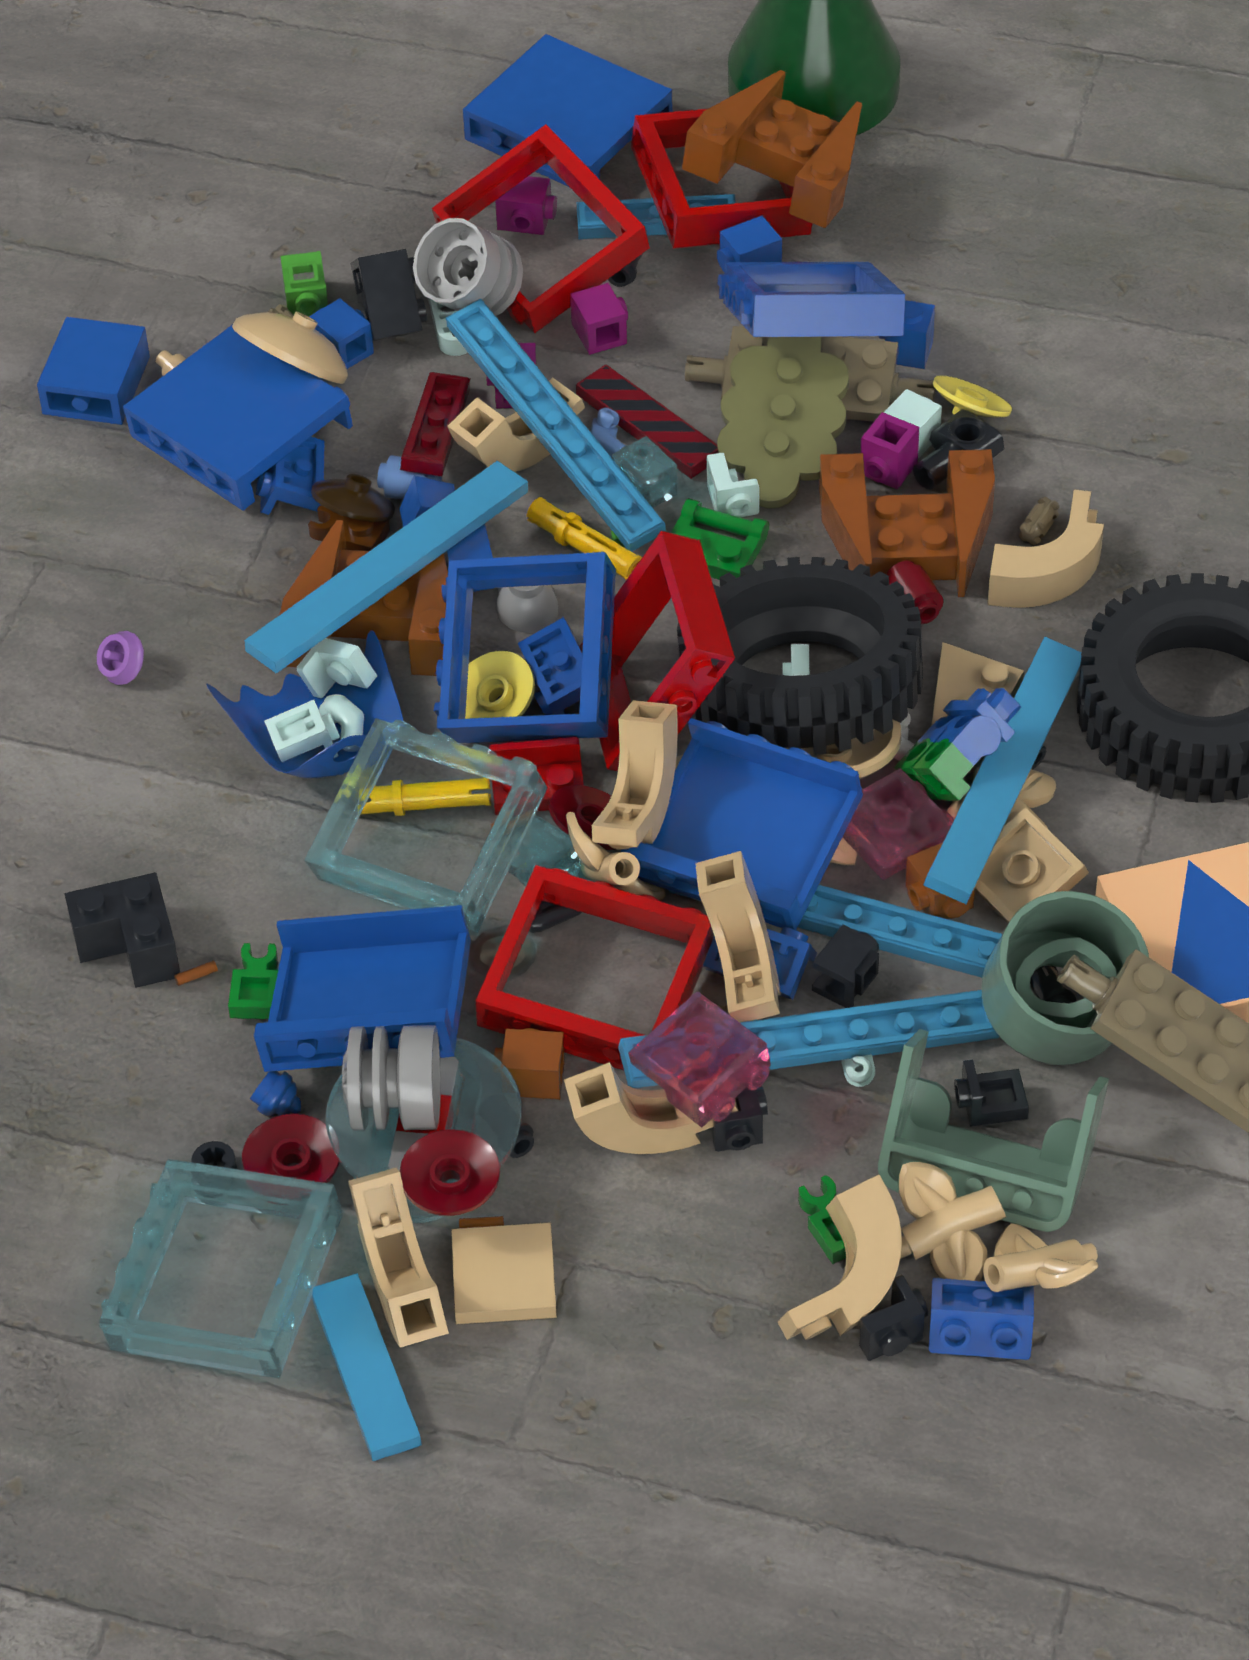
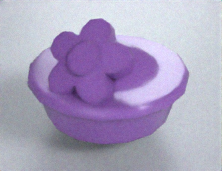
(120, 657)

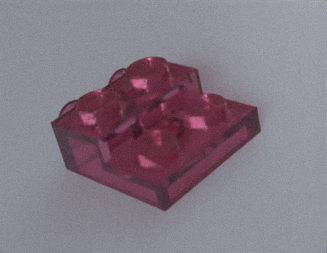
(894, 823)
(702, 1059)

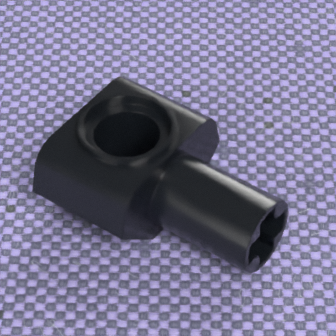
(959, 432)

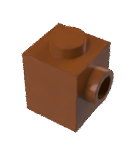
(925, 898)
(534, 1061)

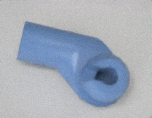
(605, 430)

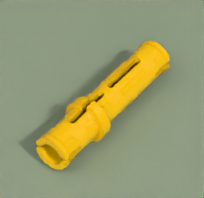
(571, 531)
(429, 795)

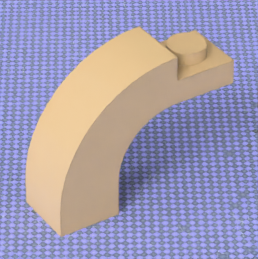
(503, 439)
(1049, 571)
(644, 776)
(740, 937)
(629, 1117)
(873, 1252)
(395, 1260)

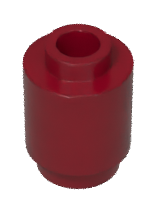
(920, 586)

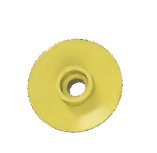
(971, 397)
(498, 675)

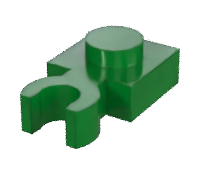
(254, 985)
(820, 1222)

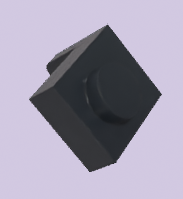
(991, 1095)
(743, 1127)
(896, 1326)

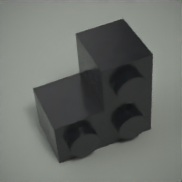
(388, 294)
(125, 919)

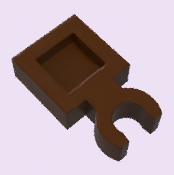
(358, 534)

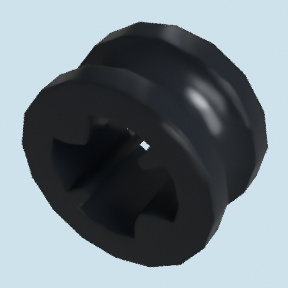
(214, 1152)

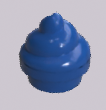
(277, 1095)

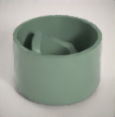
(1049, 934)

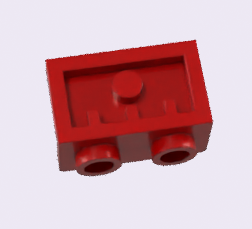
(556, 762)

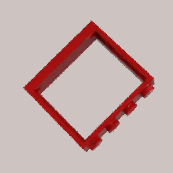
(513, 168)
(699, 224)
(668, 570)
(584, 1035)

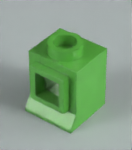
(304, 282)

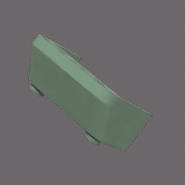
(1030, 1182)

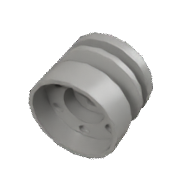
(465, 264)
(393, 1078)

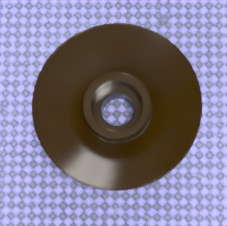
(353, 498)

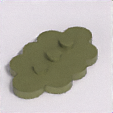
(782, 414)

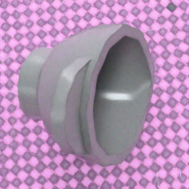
(527, 607)

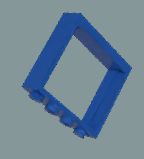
(812, 299)
(455, 632)

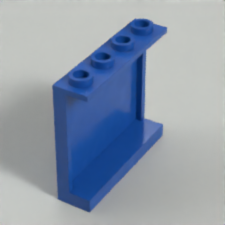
(572, 92)
(232, 414)
(756, 800)
(364, 973)

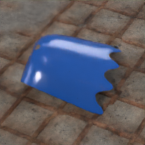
(254, 708)

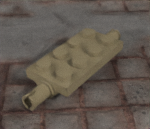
(869, 363)
(1170, 1030)

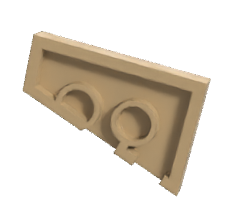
(965, 672)

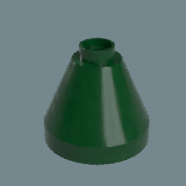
(829, 53)

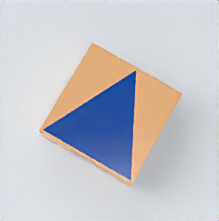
(1193, 919)

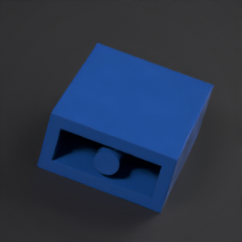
(93, 370)

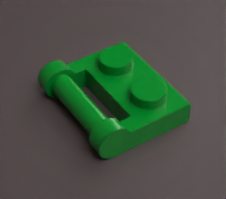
(722, 552)

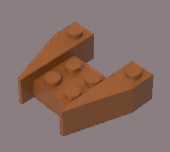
(777, 141)
(929, 529)
(404, 614)

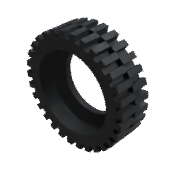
(823, 607)
(1136, 728)

